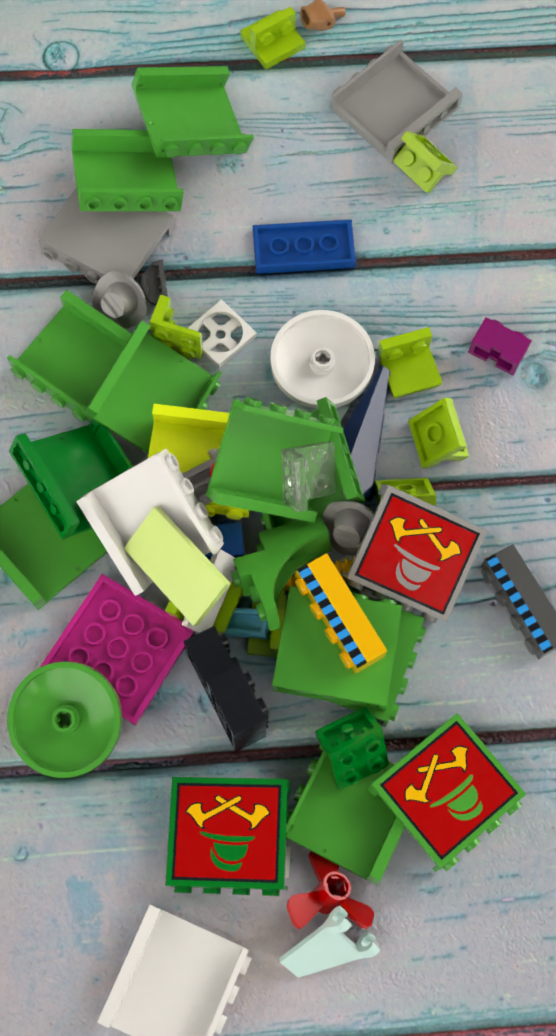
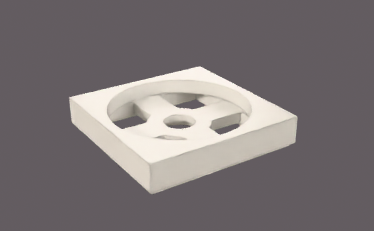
(235, 321)

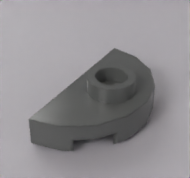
(154, 282)

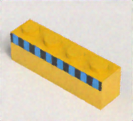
(340, 613)

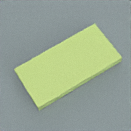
(176, 566)

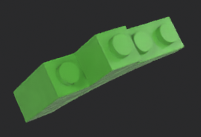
(276, 561)

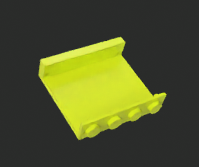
(189, 436)

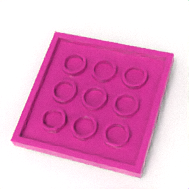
(125, 642)

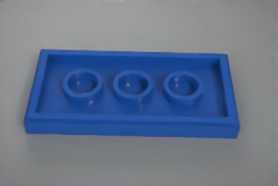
(304, 246)

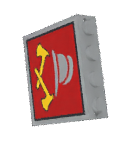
(415, 554)

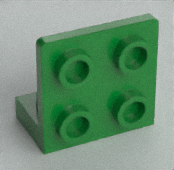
(354, 747)

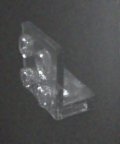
(308, 473)

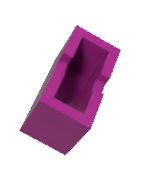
(500, 345)

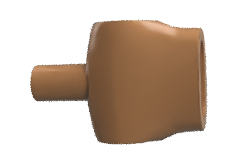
(320, 16)

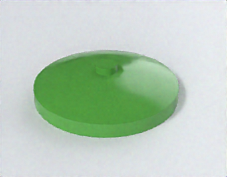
(64, 719)

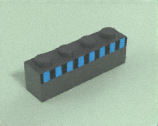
(523, 598)

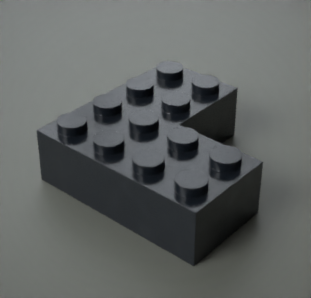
(228, 688)

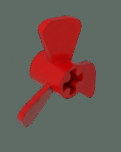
(326, 895)

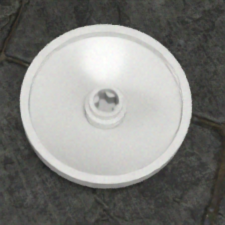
(321, 358)

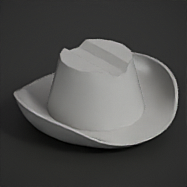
(120, 299)
(347, 525)

